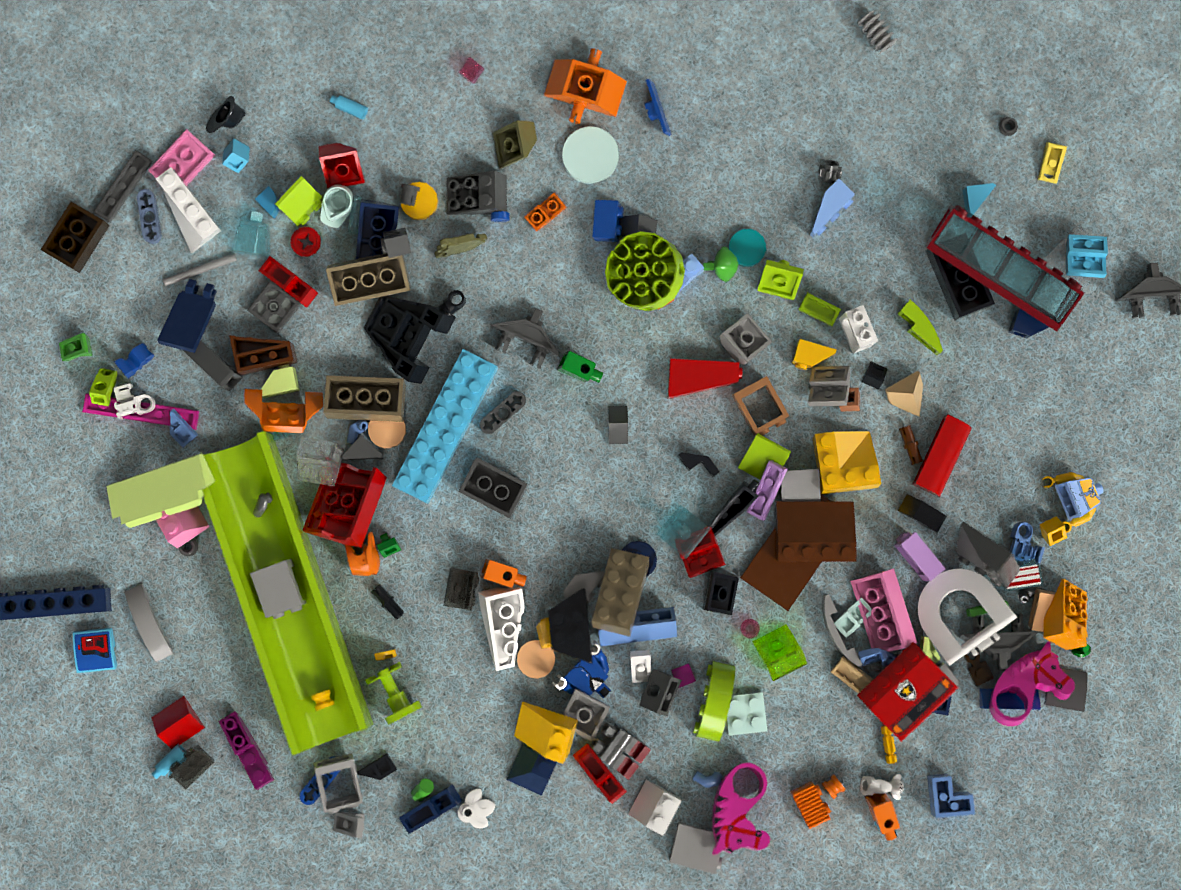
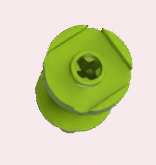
(397, 700)

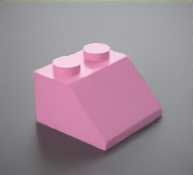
(182, 525)

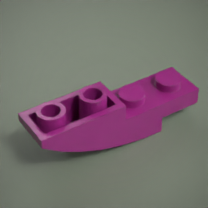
(246, 749)

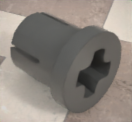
(408, 194)

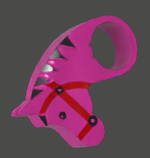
(729, 813)

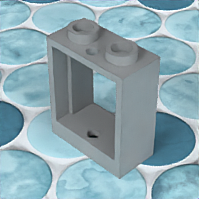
(332, 765)

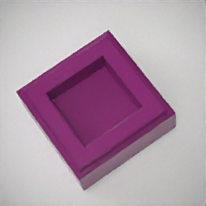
(685, 674)

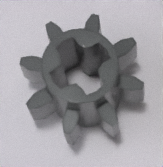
(830, 171)

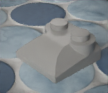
(744, 340)
(588, 712)

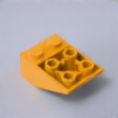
(1067, 617)

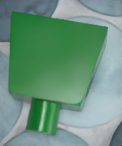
(572, 363)

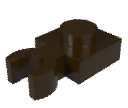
(979, 671)

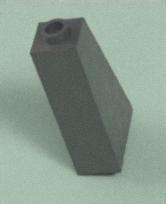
(215, 366)

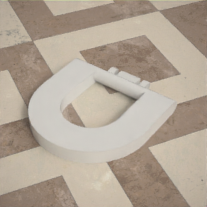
(936, 630)

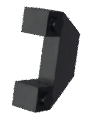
(400, 331)

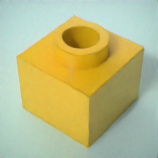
(1053, 531)

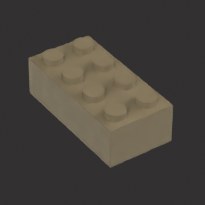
(367, 278)
(364, 398)
(620, 592)

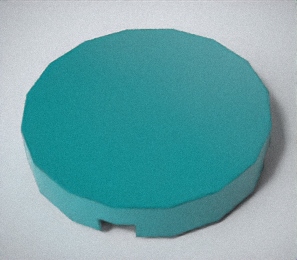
(748, 247)

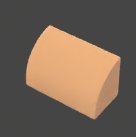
(1040, 605)

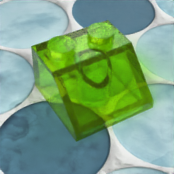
(780, 652)

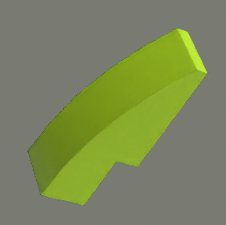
(921, 327)

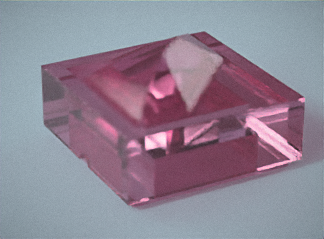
(471, 70)

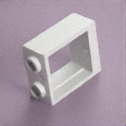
(857, 334)

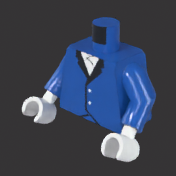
(587, 676)

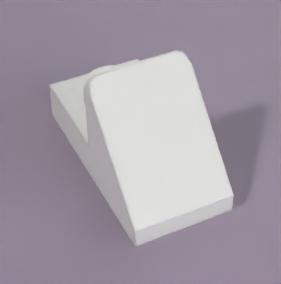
(640, 665)

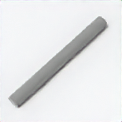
(200, 269)

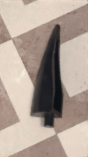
(735, 506)

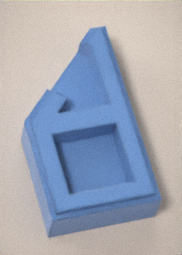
(180, 429)

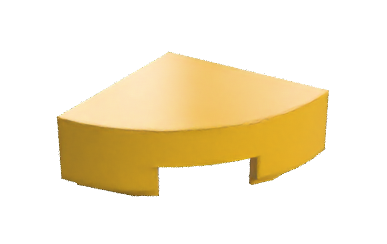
(385, 655)

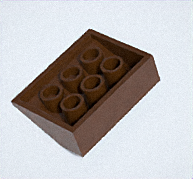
(815, 531)

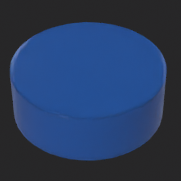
(500, 216)

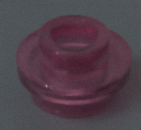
(756, 628)

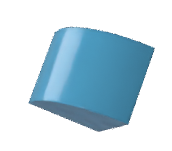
(267, 200)

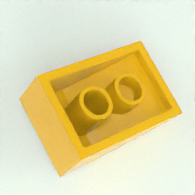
(545, 731)

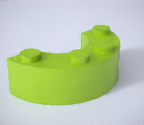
(717, 701)

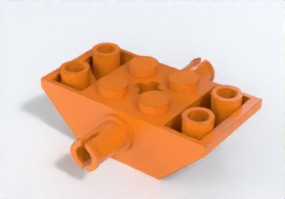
(603, 89)

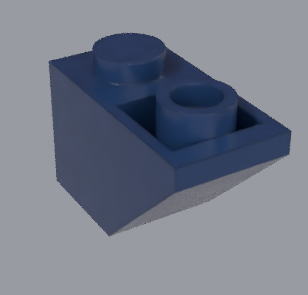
(1025, 324)

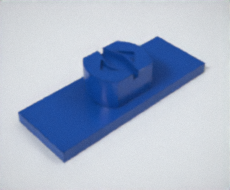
(655, 108)

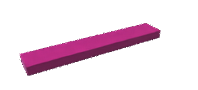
(158, 415)

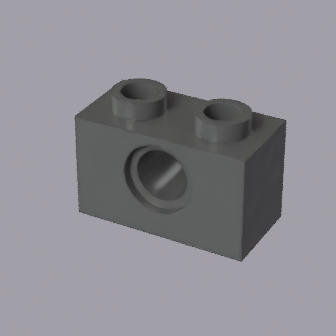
(395, 243)
(668, 688)

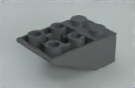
(477, 193)

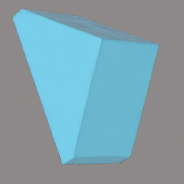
(975, 196)

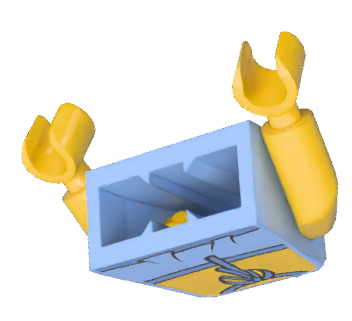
(1077, 496)

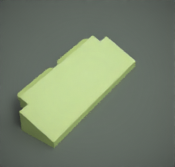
(158, 490)

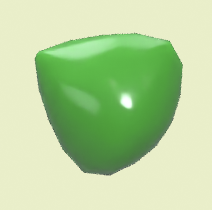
(724, 264)

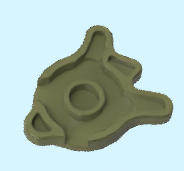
(459, 244)

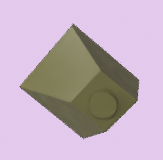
(514, 142)

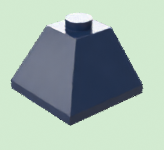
(531, 770)

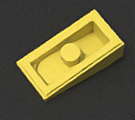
(1052, 162)

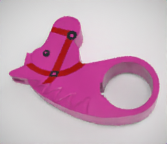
(1031, 672)

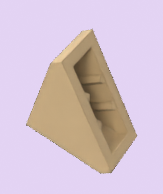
(907, 393)

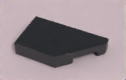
(379, 768)

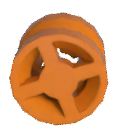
(833, 786)

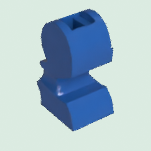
(136, 359)

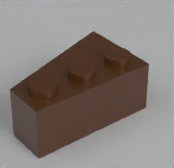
(261, 354)

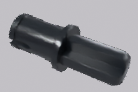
(388, 602)

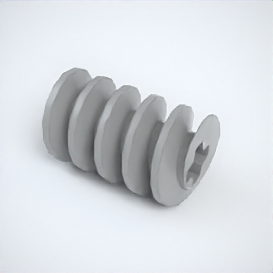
(877, 32)

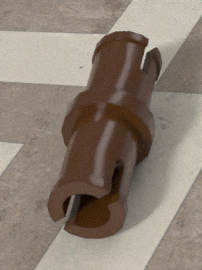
(910, 444)

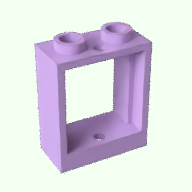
(919, 556)

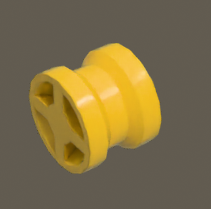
(322, 699)

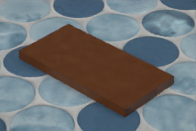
(778, 580)

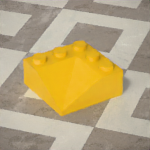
(846, 461)

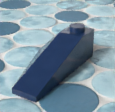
(374, 220)

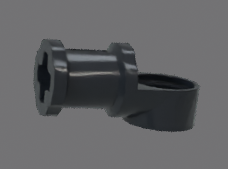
(449, 306)

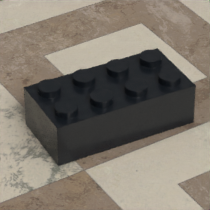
(960, 290)

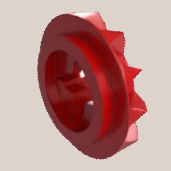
(301, 234)

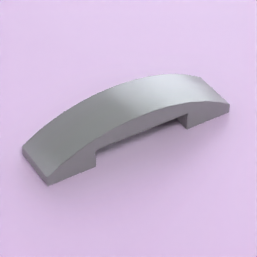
(828, 609)
(147, 623)

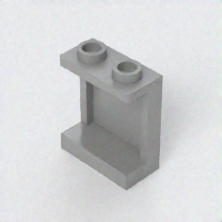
(277, 589)
(694, 848)

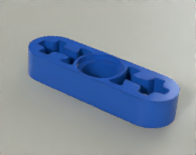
(316, 795)

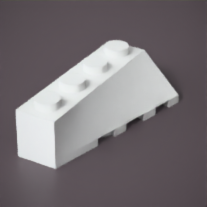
(189, 213)

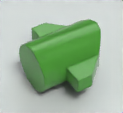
(422, 790)

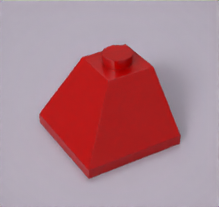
(340, 165)

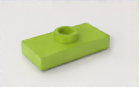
(819, 309)

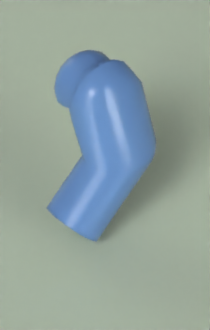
(355, 429)
(709, 781)

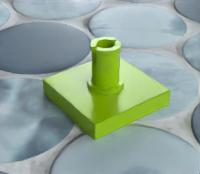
(780, 279)

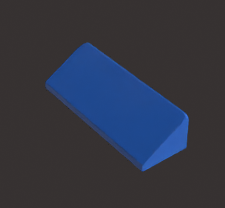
(1007, 700)

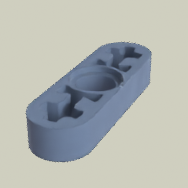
(151, 202)

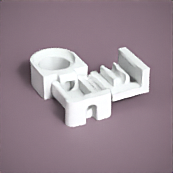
(127, 401)

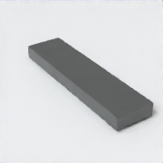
(123, 186)

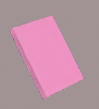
(185, 156)

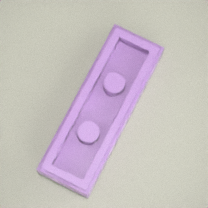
(767, 490)

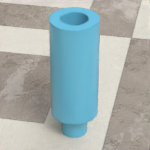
(349, 106)
(163, 766)

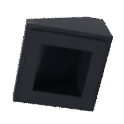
(874, 375)

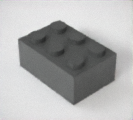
(493, 488)

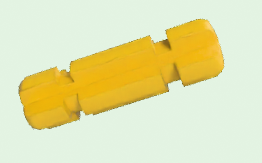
(889, 745)

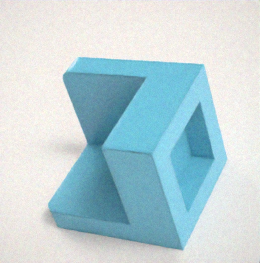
(235, 155)

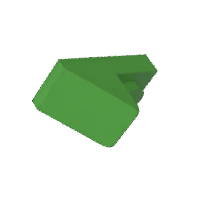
(75, 347)

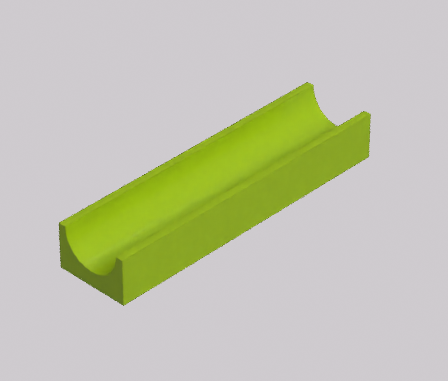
(303, 648)

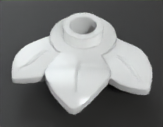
(479, 809)

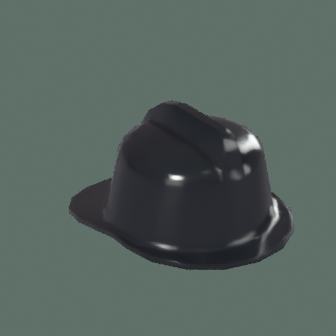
(227, 116)

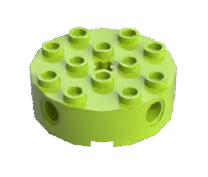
(648, 255)

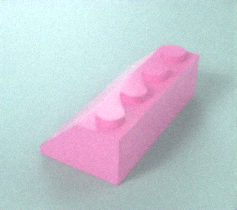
(889, 620)

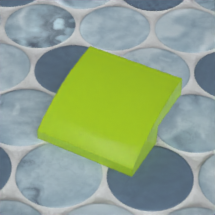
(760, 453)

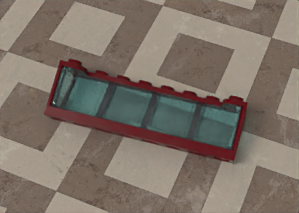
(1005, 267)

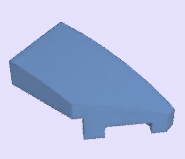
(876, 654)

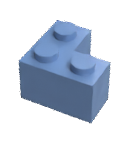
(945, 802)

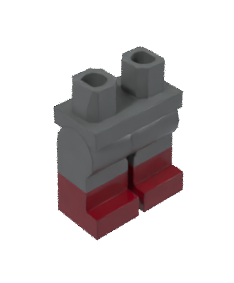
(613, 746)

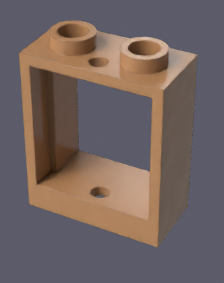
(764, 429)

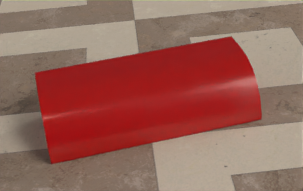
(942, 455)

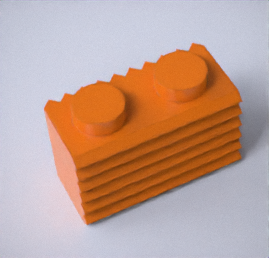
(810, 804)

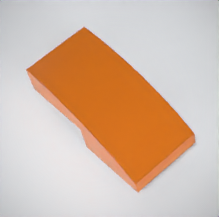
(545, 212)

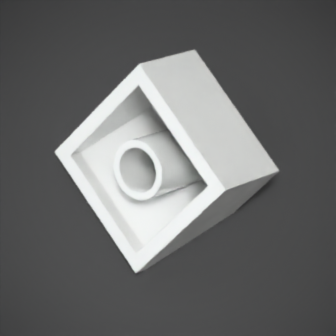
(654, 807)

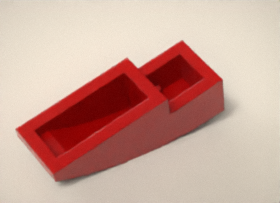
(288, 281)
(599, 773)

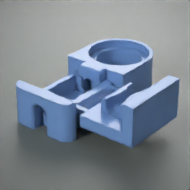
(1021, 548)

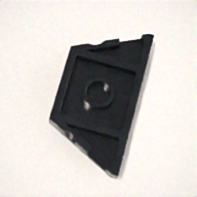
(571, 627)

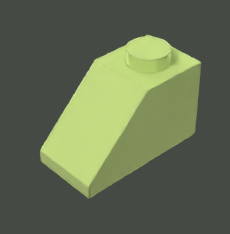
(281, 382)

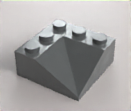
(986, 556)

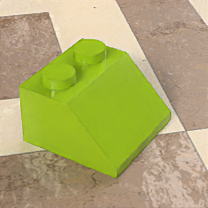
(300, 202)

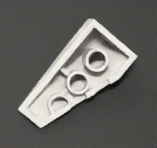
(502, 619)

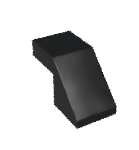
(693, 460)
(922, 513)

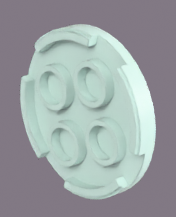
(590, 155)

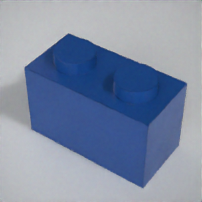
(607, 220)

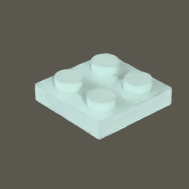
(746, 714)

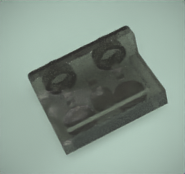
(461, 589)
(191, 767)

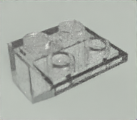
(318, 461)

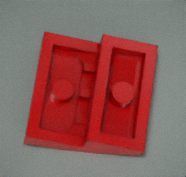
(704, 557)

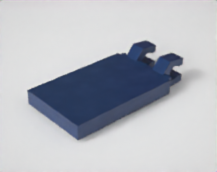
(188, 317)

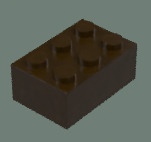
(75, 237)

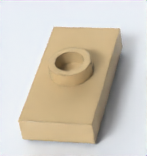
(851, 675)

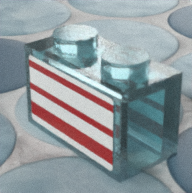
(1028, 576)

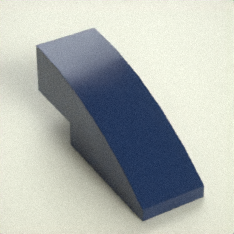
(430, 809)

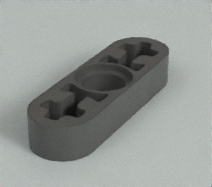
(517, 407)

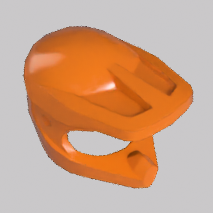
(366, 563)

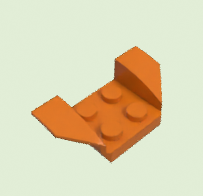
(283, 416)

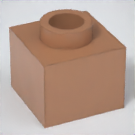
(854, 395)

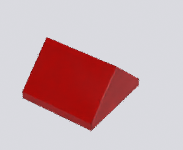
(177, 723)

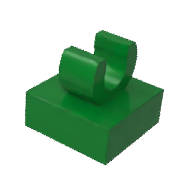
(388, 545)

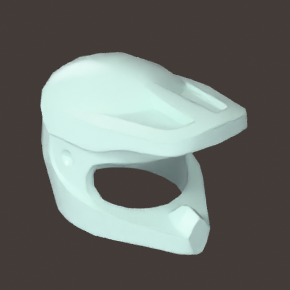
(336, 205)

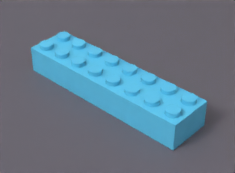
(445, 426)

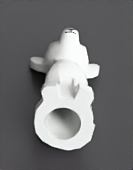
(880, 786)

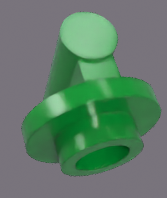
(1082, 651)

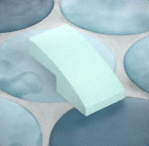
(849, 620)

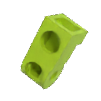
(103, 386)

